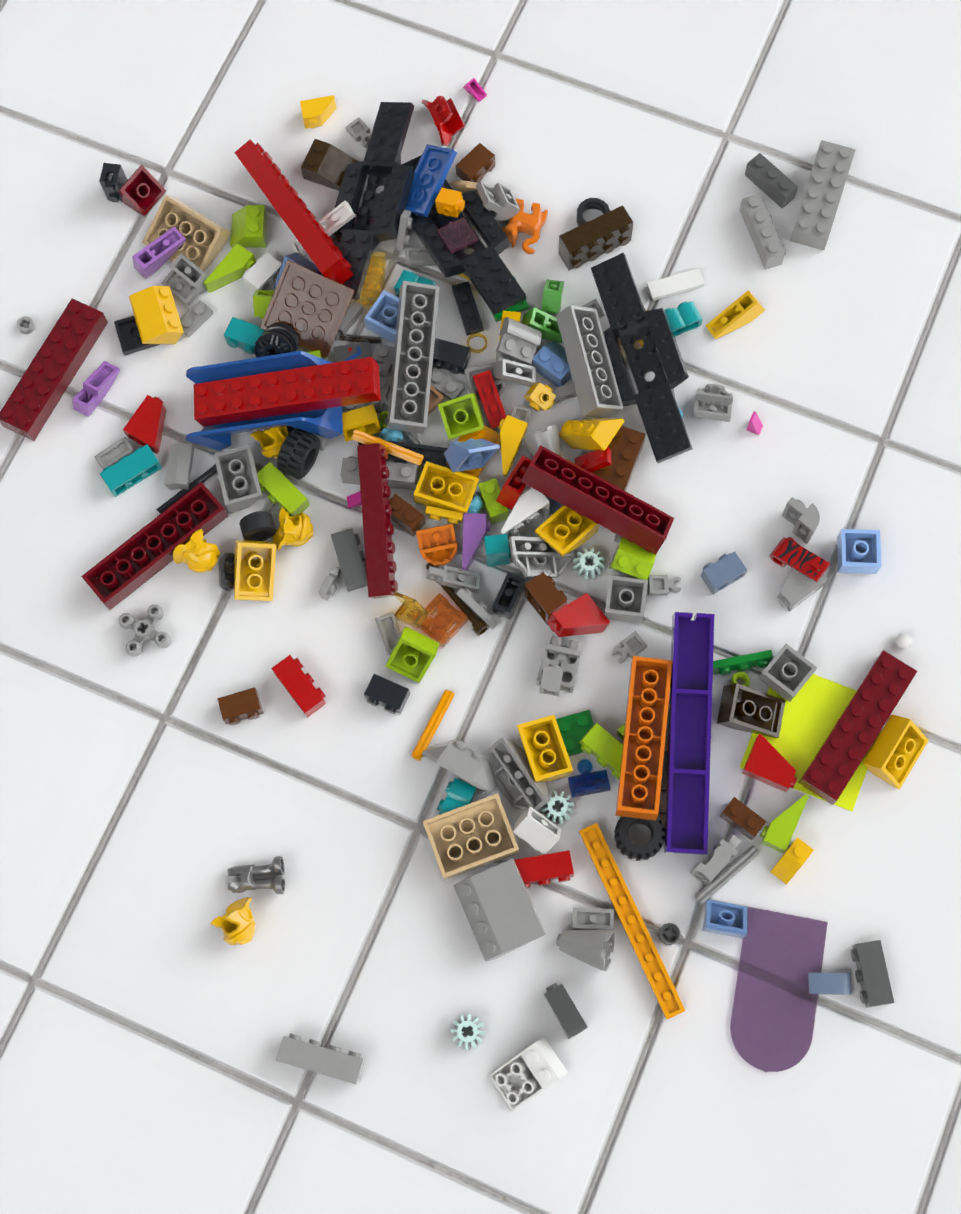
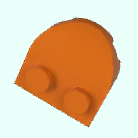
(437, 544)

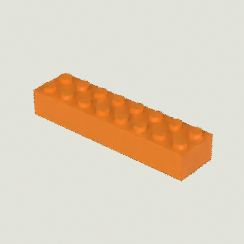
(644, 738)

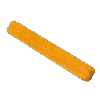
(392, 449)
(432, 724)

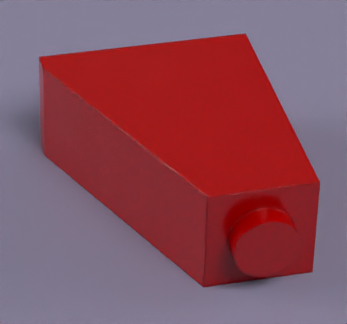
(147, 423)
(578, 618)
(769, 766)

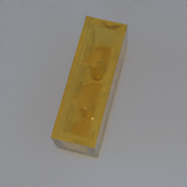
(374, 280)

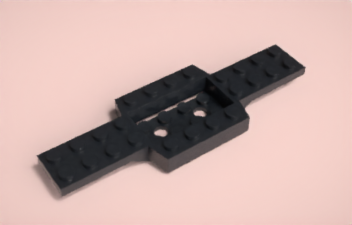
(384, 169)
(484, 265)
(658, 355)

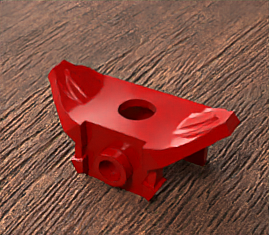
(445, 118)

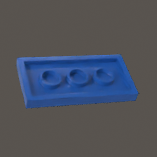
(429, 178)

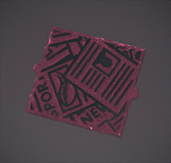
(457, 235)

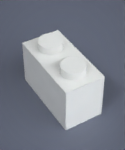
(262, 273)
(537, 830)

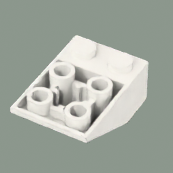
(528, 1073)

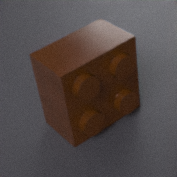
(544, 596)

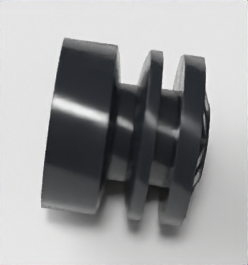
(277, 336)

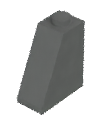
(565, 1010)

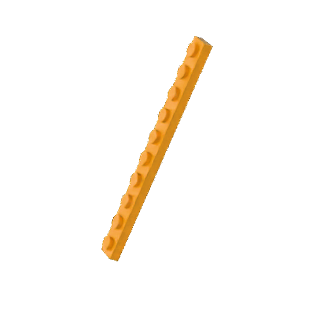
(632, 921)

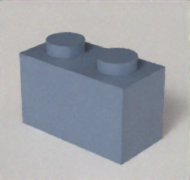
(723, 572)

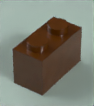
(476, 164)
(406, 515)
(240, 706)
(743, 818)

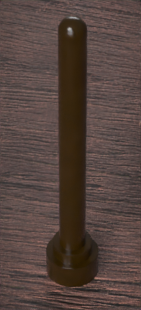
(479, 626)

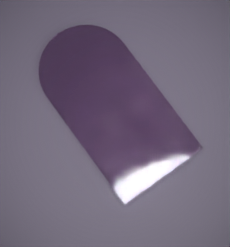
(772, 998)

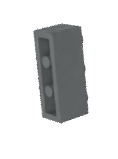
(771, 180)
(350, 559)
(872, 974)

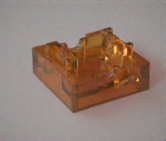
(443, 621)

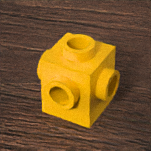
(540, 397)

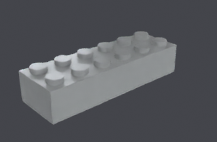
(822, 195)
(589, 362)

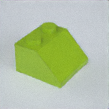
(249, 227)
(461, 416)
(632, 560)
(412, 654)

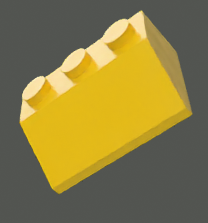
(156, 315)
(590, 432)
(545, 749)
(896, 751)

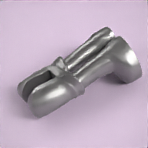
(248, 881)

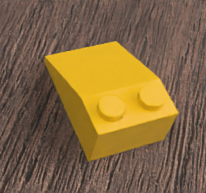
(445, 489)
(566, 530)
(254, 570)

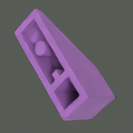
(158, 252)
(474, 530)

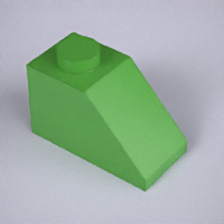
(552, 296)

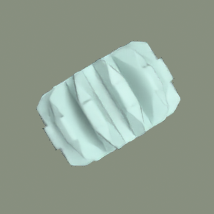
(582, 568)
(565, 810)
(469, 1039)

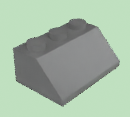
(238, 478)

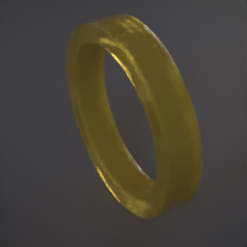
(477, 335)

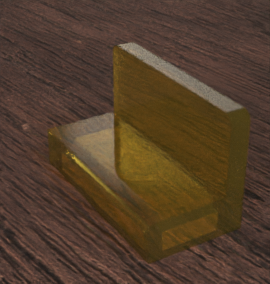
(410, 611)

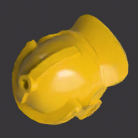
(271, 440)
(292, 530)
(197, 553)
(237, 923)

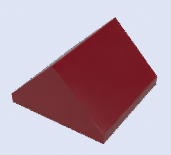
(141, 191)

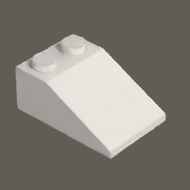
(527, 512)

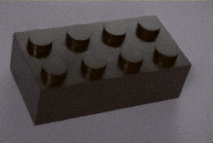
(595, 238)

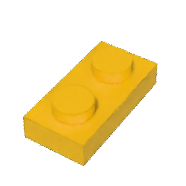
(437, 513)

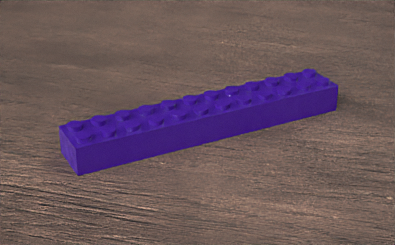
(689, 734)

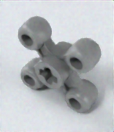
(150, 632)

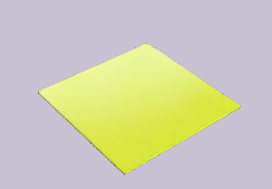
(805, 728)

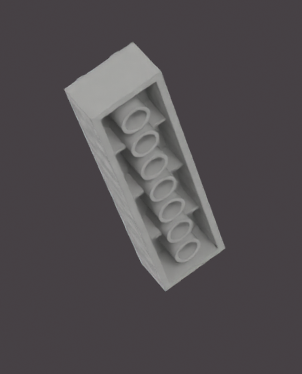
(413, 357)

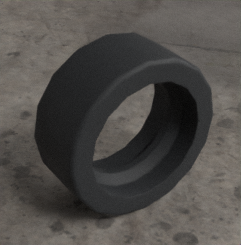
(590, 203)

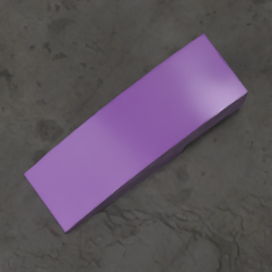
(95, 388)

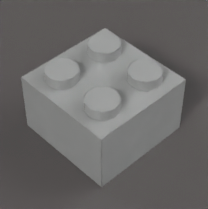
(626, 599)
(787, 672)

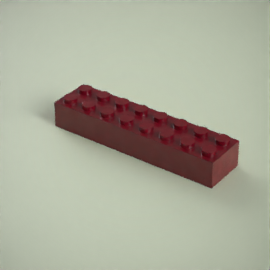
(52, 369)
(597, 500)
(153, 546)
(857, 727)

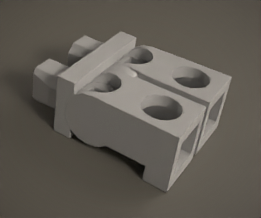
(564, 657)
(717, 859)

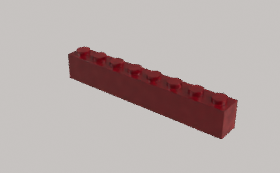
(377, 521)

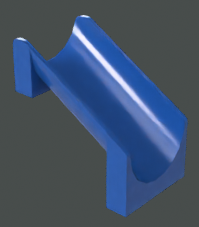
(320, 422)

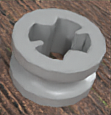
(22, 329)

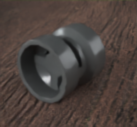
(669, 934)

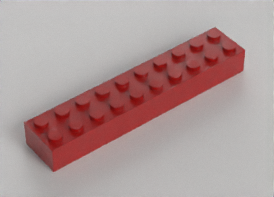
(294, 212)
(287, 392)

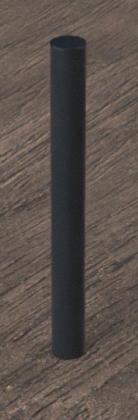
(205, 476)

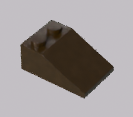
(325, 164)
(750, 710)

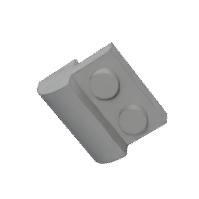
(498, 200)
(185, 279)
(518, 340)
(514, 370)
(802, 518)

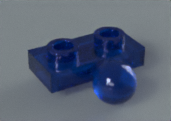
(588, 781)

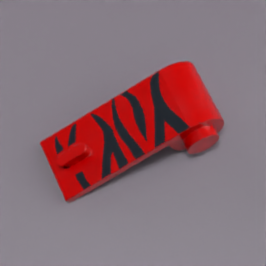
(799, 558)

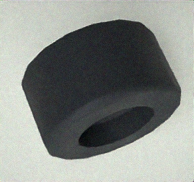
(257, 526)

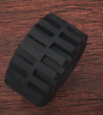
(298, 453)
(639, 851)

